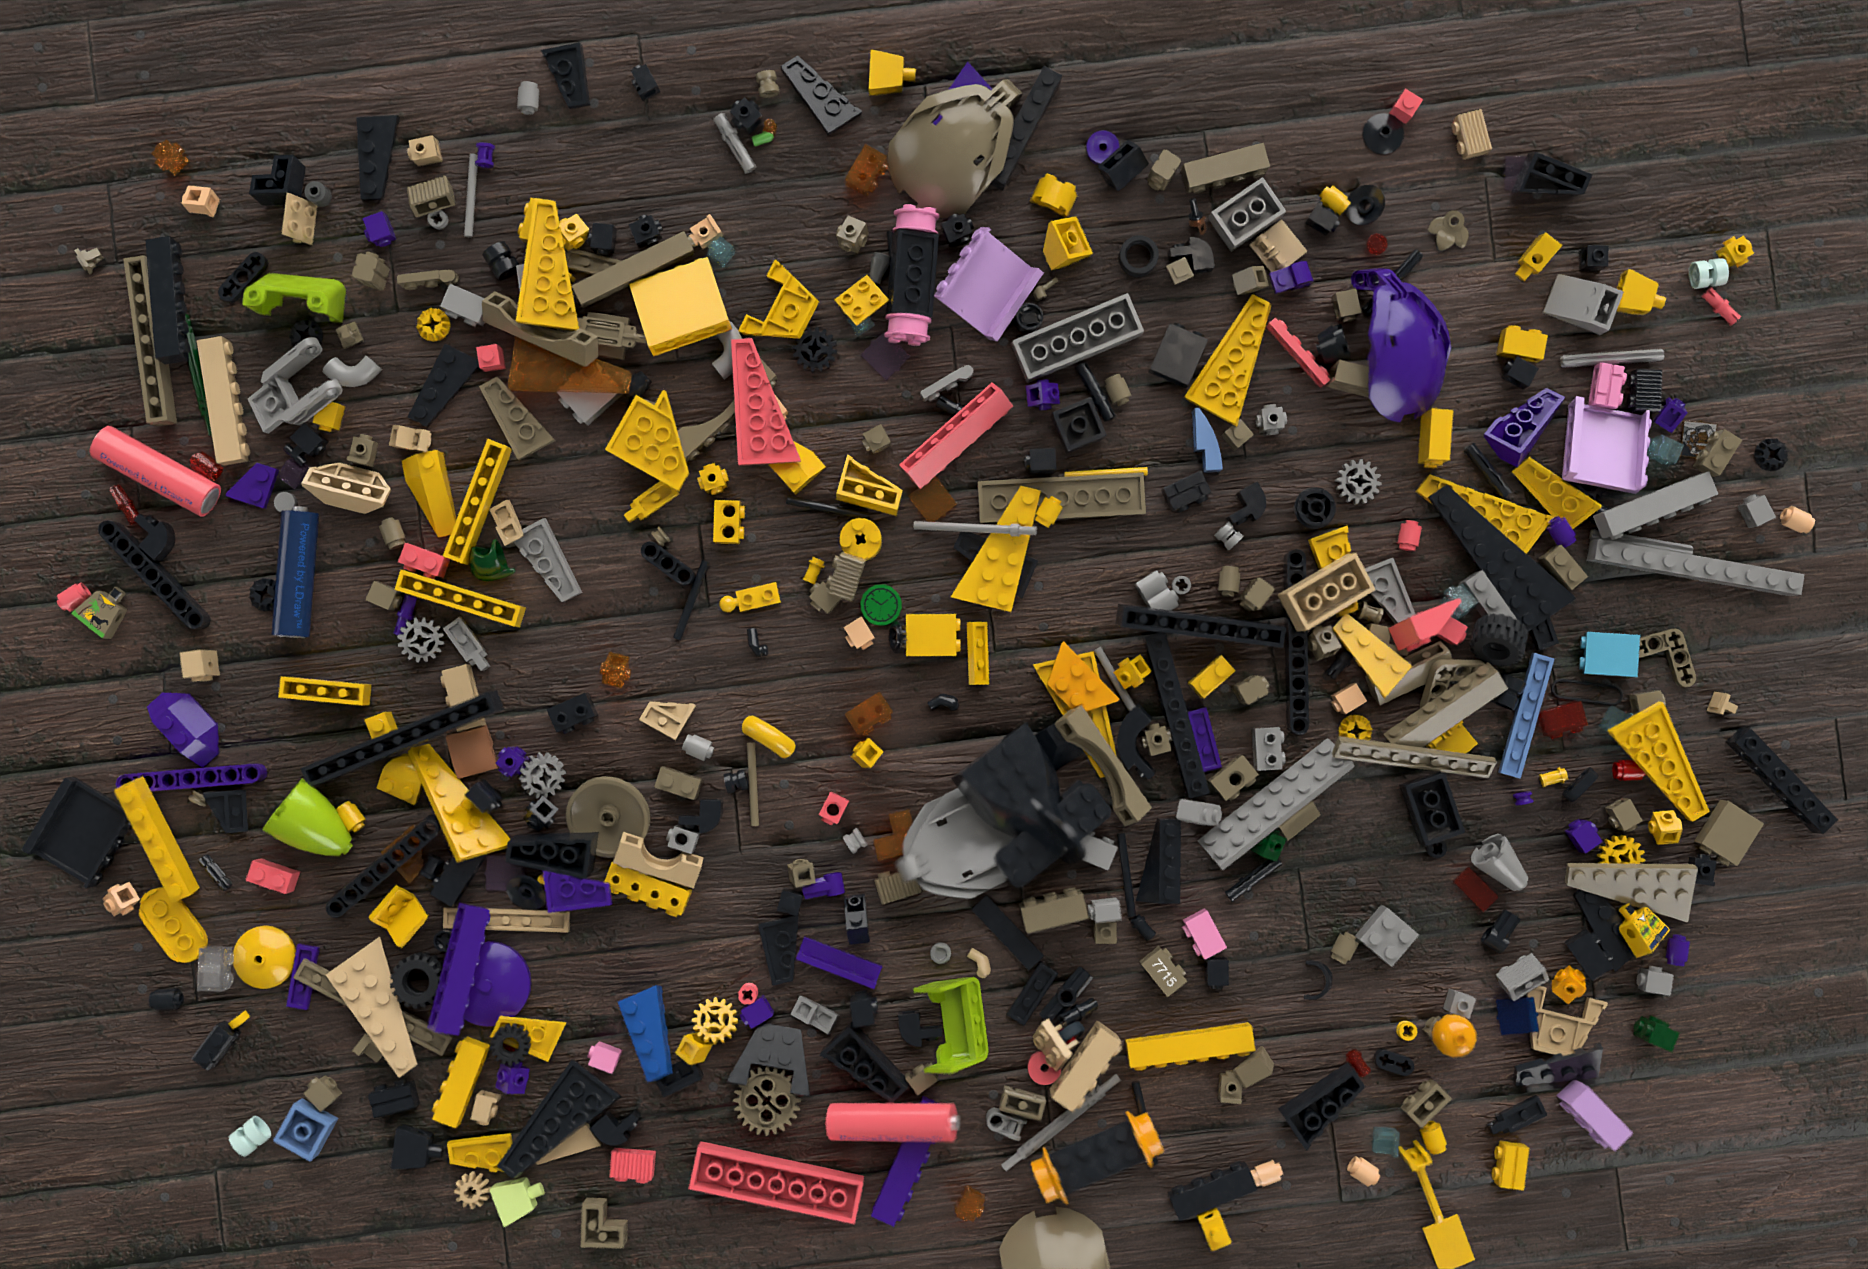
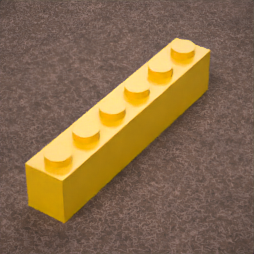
(477, 501)
(460, 598)
(157, 839)
(1190, 1045)

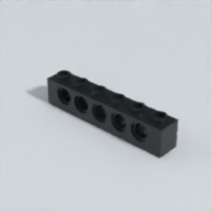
(1781, 780)

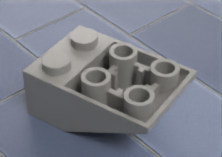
(1583, 303)

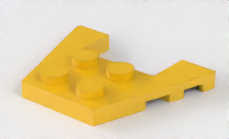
(788, 313)

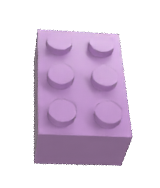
(1593, 1115)

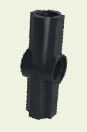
(1075, 984)

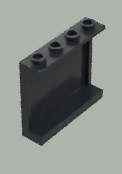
(79, 831)

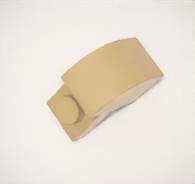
(410, 439)

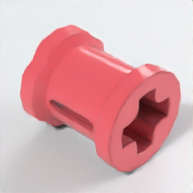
(746, 987)

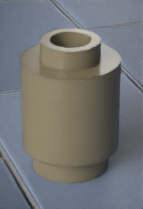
(1117, 389)
(392, 533)
(1229, 581)
(1344, 947)

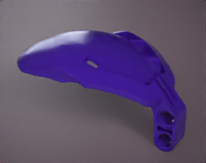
(1413, 371)

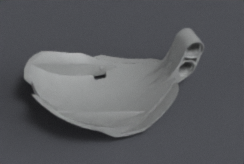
(943, 853)

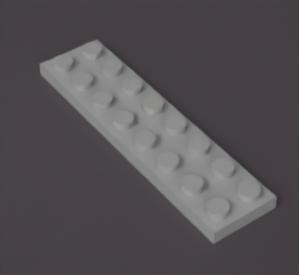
(1274, 804)

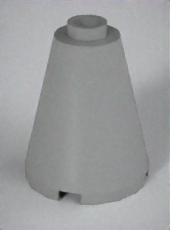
(1500, 862)

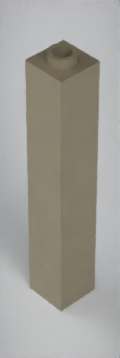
(634, 268)

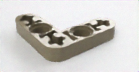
(1665, 645)
(1444, 677)

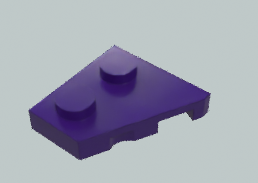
(255, 486)

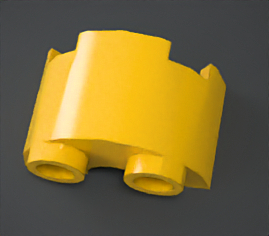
(1054, 195)

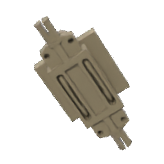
(612, 332)

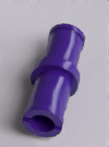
(405, 613)

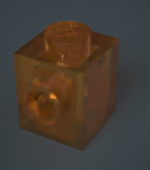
(969, 1204)

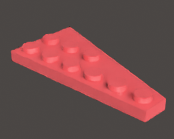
(759, 420)

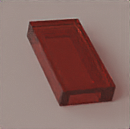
(1475, 889)

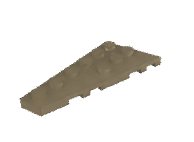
(1660, 887)

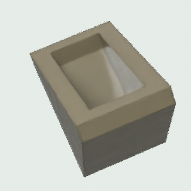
(1254, 1068)

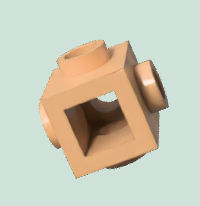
(121, 899)

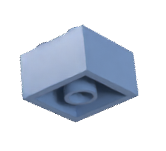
(305, 1129)

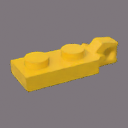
(650, 501)

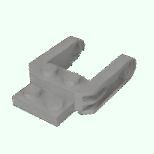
(277, 399)

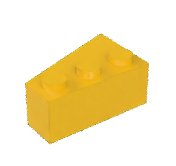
(867, 489)

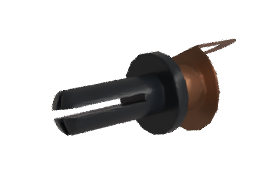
(1196, 216)

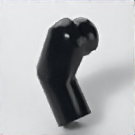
(754, 644)
(944, 700)

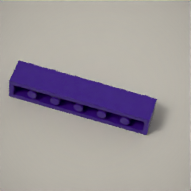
(459, 969)
(900, 1179)

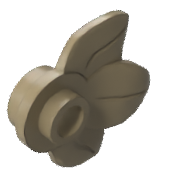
(1447, 233)

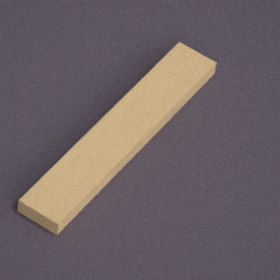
(518, 920)

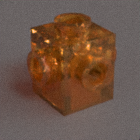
(170, 156)
(615, 670)

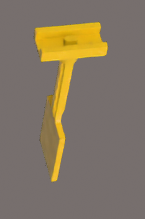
(1445, 1236)

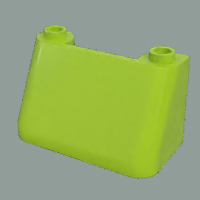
(322, 294)

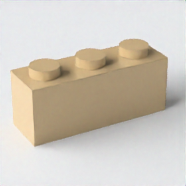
(460, 687)

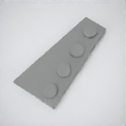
(548, 559)

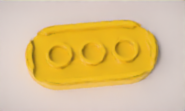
(172, 926)

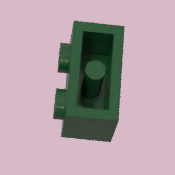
(1656, 1032)

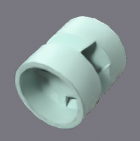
(1711, 273)
(246, 1138)

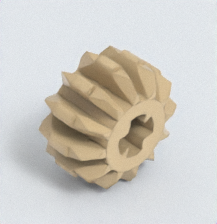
(467, 1195)

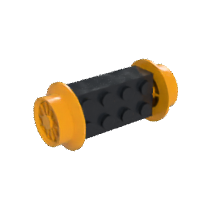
(1096, 1157)

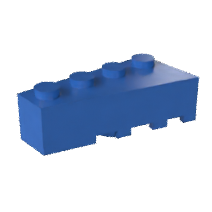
(648, 1031)

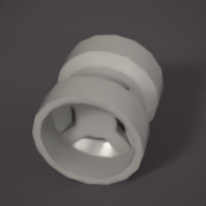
(1225, 532)

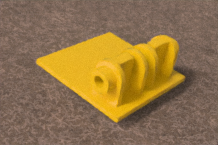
(861, 300)
(1454, 740)

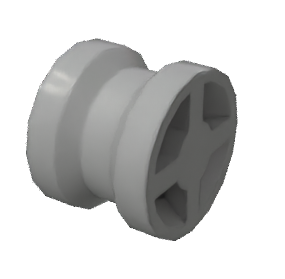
(855, 840)

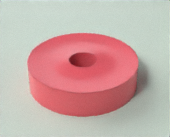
(1039, 1076)

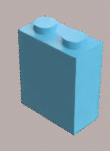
(1610, 654)

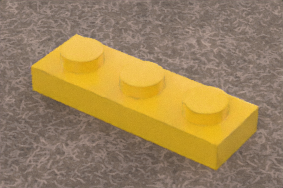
(977, 653)

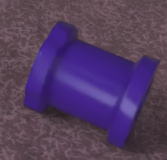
(484, 156)

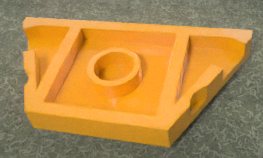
(1077, 682)

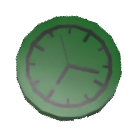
(881, 605)

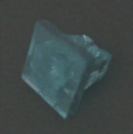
(862, 327)

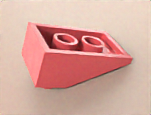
(1419, 628)

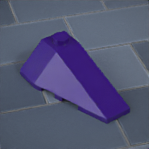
(1519, 430)

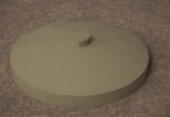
(609, 808)

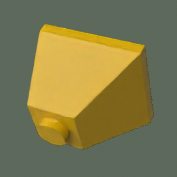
(1065, 243)

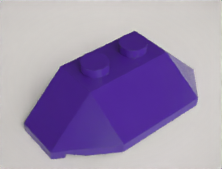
(186, 726)

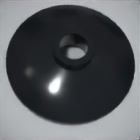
(1376, 140)
(1362, 197)
(526, 892)

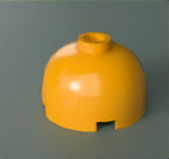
(1454, 1035)

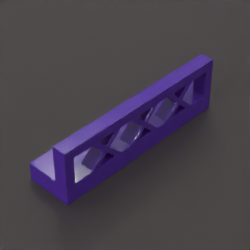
(839, 962)

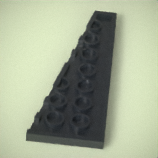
(1518, 579)

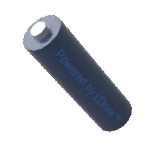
(295, 573)

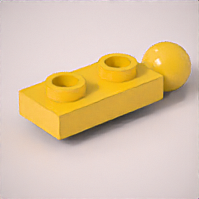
(751, 598)

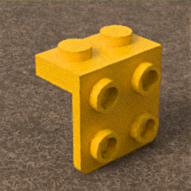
(400, 915)

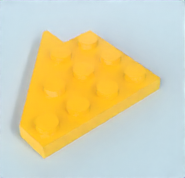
(651, 441)

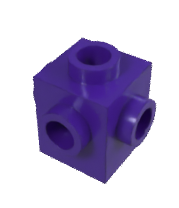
(1042, 395)
(518, 757)
(512, 1078)

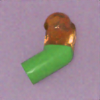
(767, 134)

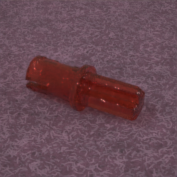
(124, 503)

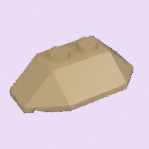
(347, 487)

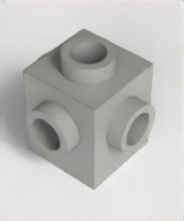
(1266, 425)

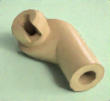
(982, 962)

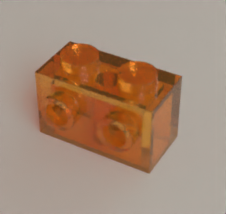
(866, 170)
(869, 713)

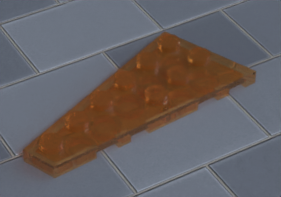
(545, 371)

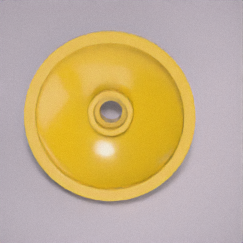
(276, 953)

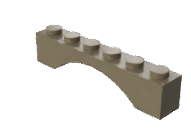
(574, 345)
(697, 436)
(1126, 797)

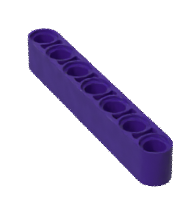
(202, 777)

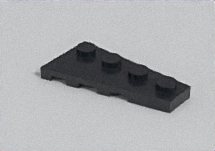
(969, 546)
(1579, 1065)

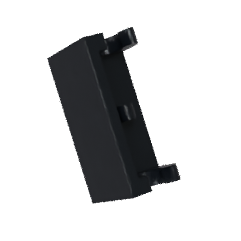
(682, 1076)

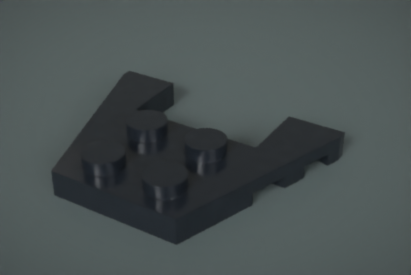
(774, 1048)

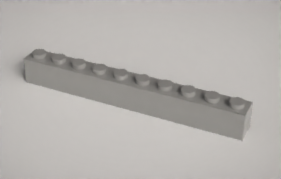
(1695, 567)

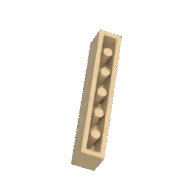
(223, 400)

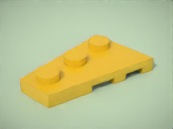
(543, 1034)

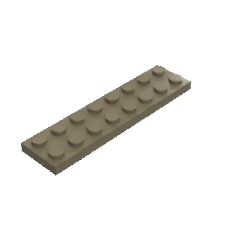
(1079, 495)

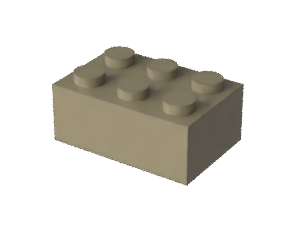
(1053, 910)

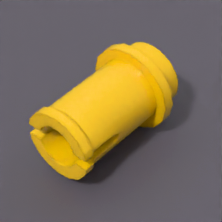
(813, 570)
(1553, 777)

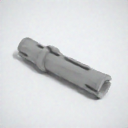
(729, 135)

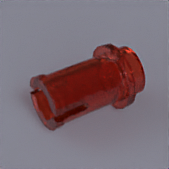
(1354, 1057)

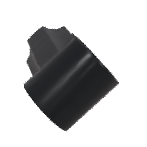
(1498, 935)

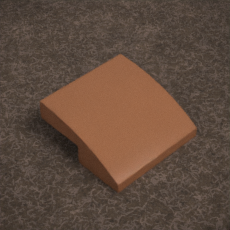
(472, 751)

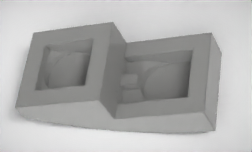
(815, 1014)

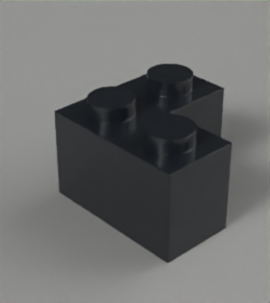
(285, 178)

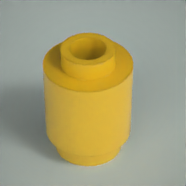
(1334, 199)
(1048, 511)
(351, 816)
(1433, 1137)

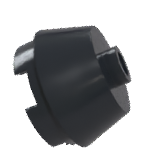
(1333, 345)
(1315, 508)

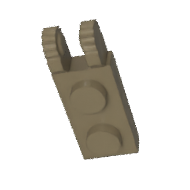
(428, 278)

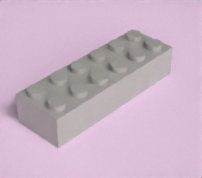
(1077, 338)

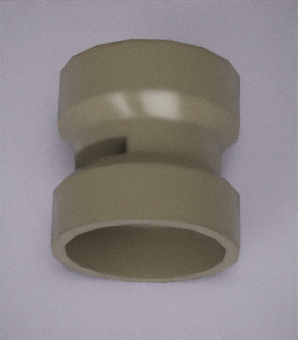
(768, 86)

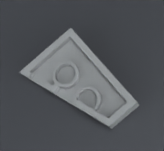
(1390, 590)

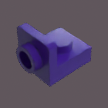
(1671, 414)

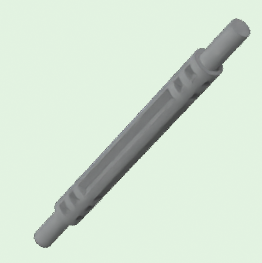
(1060, 1123)

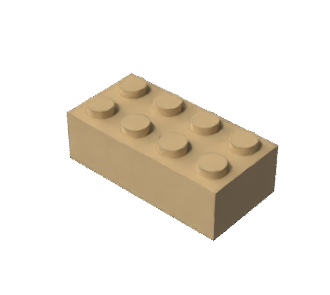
(1326, 592)
(1085, 1066)

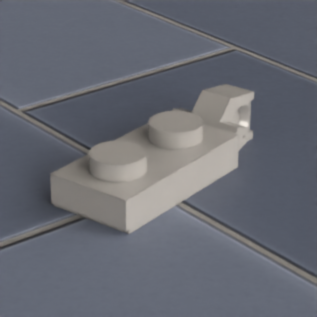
(467, 643)

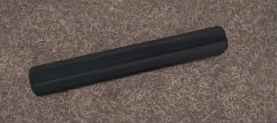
(1401, 273)

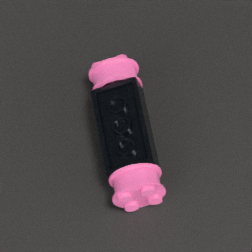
(912, 275)

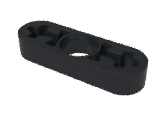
(248, 262)

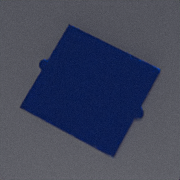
(1517, 1015)

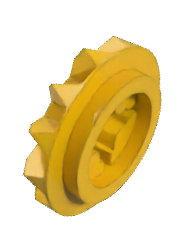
(440, 330)
(1362, 723)

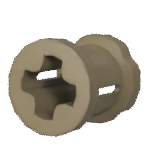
(1369, 613)

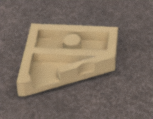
(667, 717)

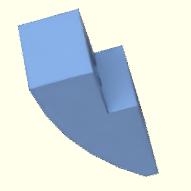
(1206, 442)

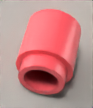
(1409, 536)
(73, 597)

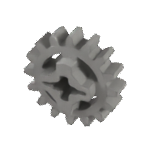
(1356, 491)
(418, 630)
(549, 780)

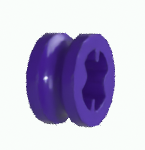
(1523, 798)

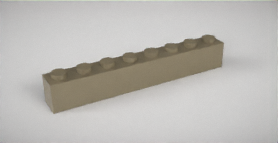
(154, 374)

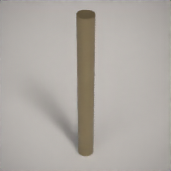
(752, 775)

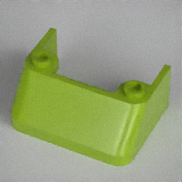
(962, 1023)

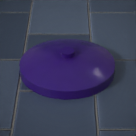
(499, 985)

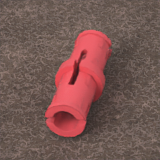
(1721, 306)

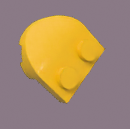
(401, 779)

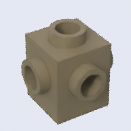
(852, 234)
(1323, 642)
(1162, 744)

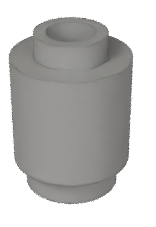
(528, 97)
(698, 747)

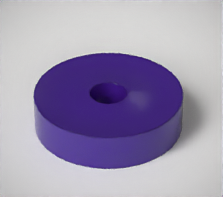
(1101, 138)

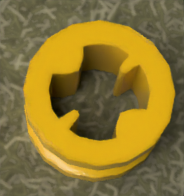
(1413, 1030)

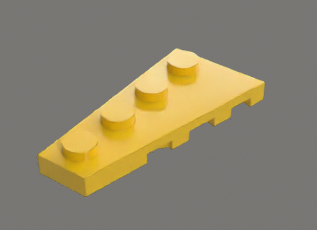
(1555, 494)
(1375, 657)

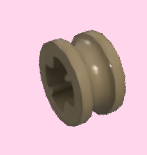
(660, 536)
(197, 797)

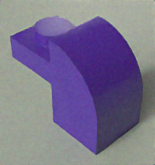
(1291, 277)

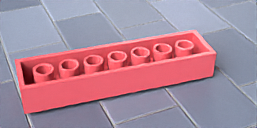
(776, 1182)

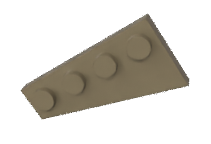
(517, 423)

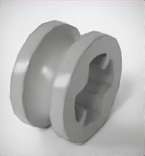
(440, 225)
(1176, 588)

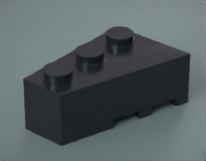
(1549, 176)

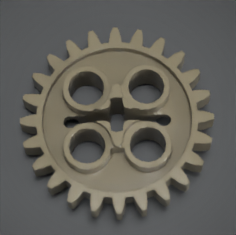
(753, 1114)

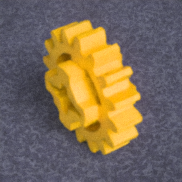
(1624, 850)
(720, 1014)

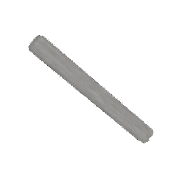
(1612, 358)
(1646, 542)

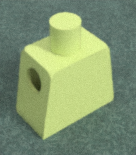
(515, 1198)

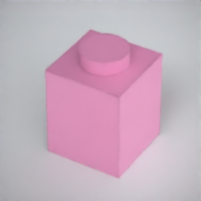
(604, 1057)

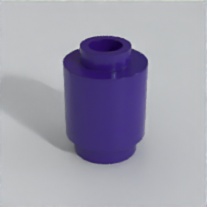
(1561, 531)
(1677, 950)

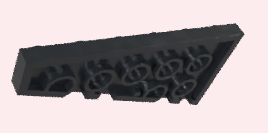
(566, 1108)

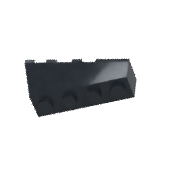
(1163, 864)

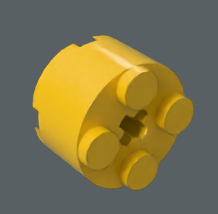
(861, 527)

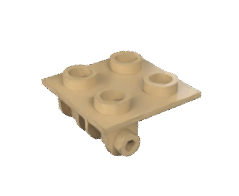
(299, 219)
(1278, 247)

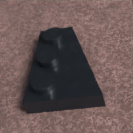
(779, 945)

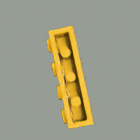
(649, 889)

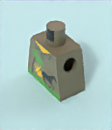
(102, 612)

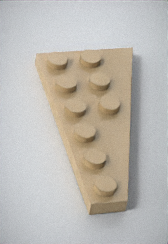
(366, 989)

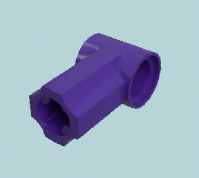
(828, 885)

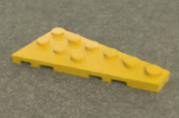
(464, 826)

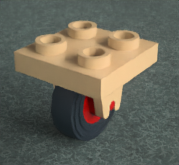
(1057, 1042)

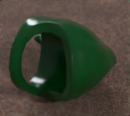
(489, 563)

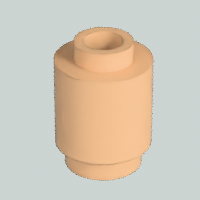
(1797, 519)
(1363, 1171)
(1266, 1173)

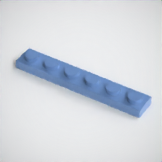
(1526, 715)

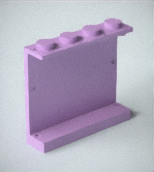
(987, 284)

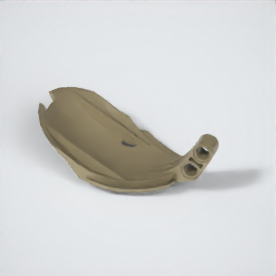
(939, 159)
(1054, 1242)

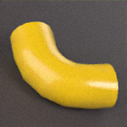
(768, 736)

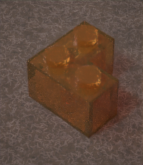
(892, 844)

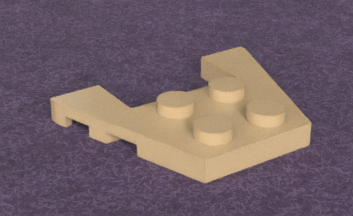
(1560, 1031)

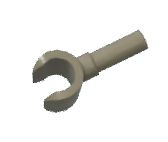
(1039, 292)

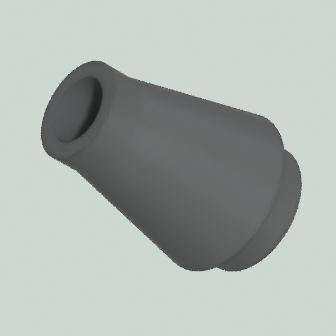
(879, 266)

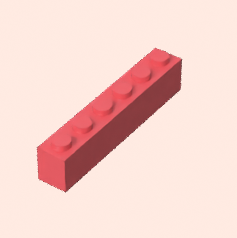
(956, 435)

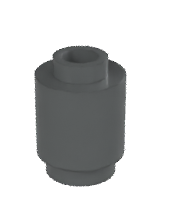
(318, 194)

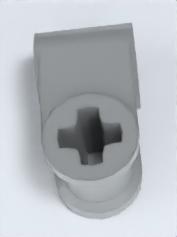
(1009, 1125)

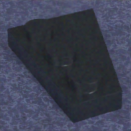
(569, 70)

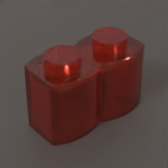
(1562, 719)

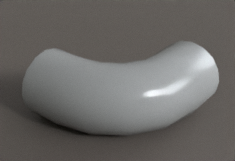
(724, 362)
(352, 376)

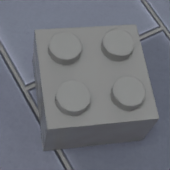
(1386, 935)

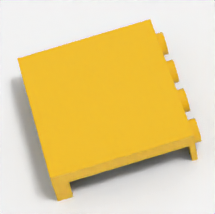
(680, 306)

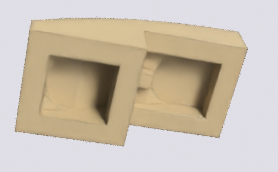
(507, 522)

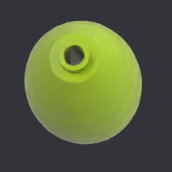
(309, 823)

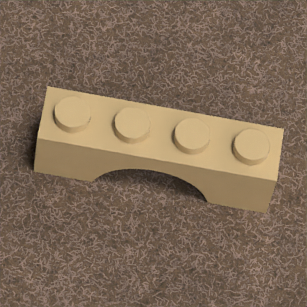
(681, 869)

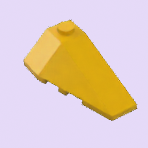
(799, 474)
(430, 485)

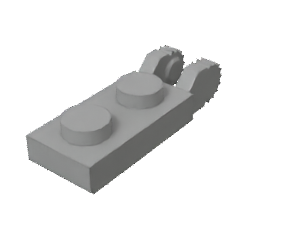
(948, 382)

